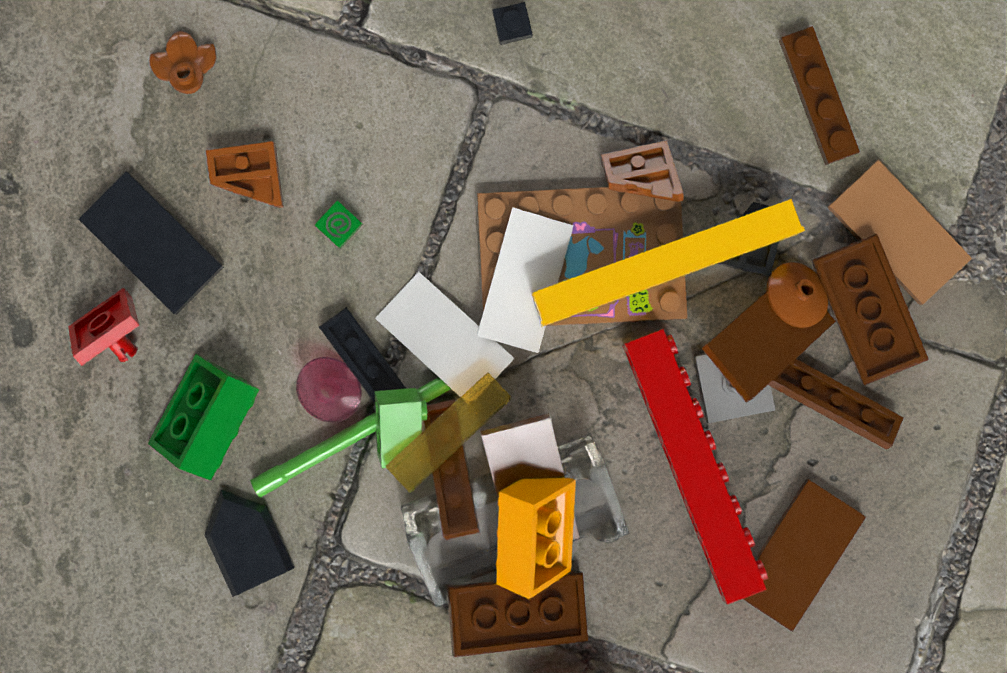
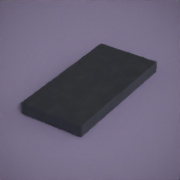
(151, 243)

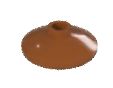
(788, 299)

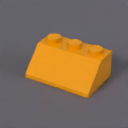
(535, 534)

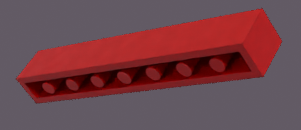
(694, 466)

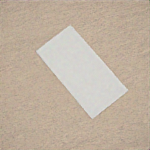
(527, 263)
(442, 335)

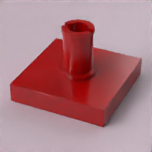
(105, 328)

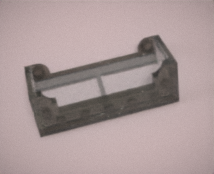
(475, 555)

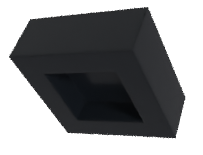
(512, 23)

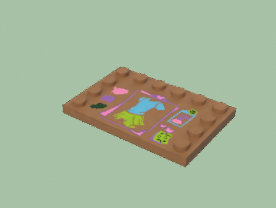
(605, 231)

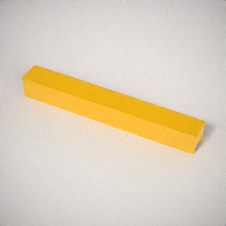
(667, 262)

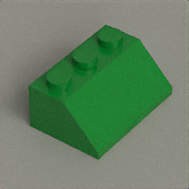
(203, 417)

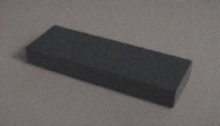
(360, 354)

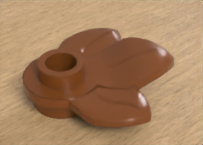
(183, 57)

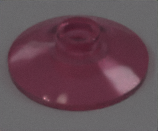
(337, 381)

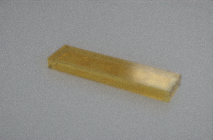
(448, 432)

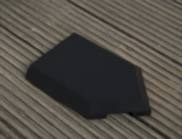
(246, 543)

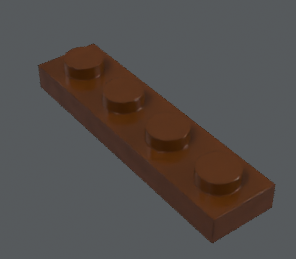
(819, 95)
(839, 403)
(453, 486)

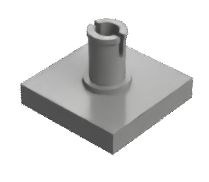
(721, 399)

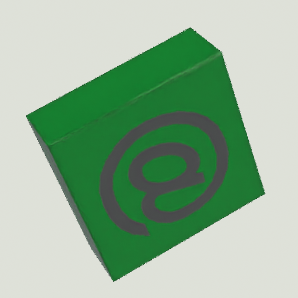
(338, 224)

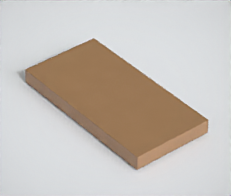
(913, 241)

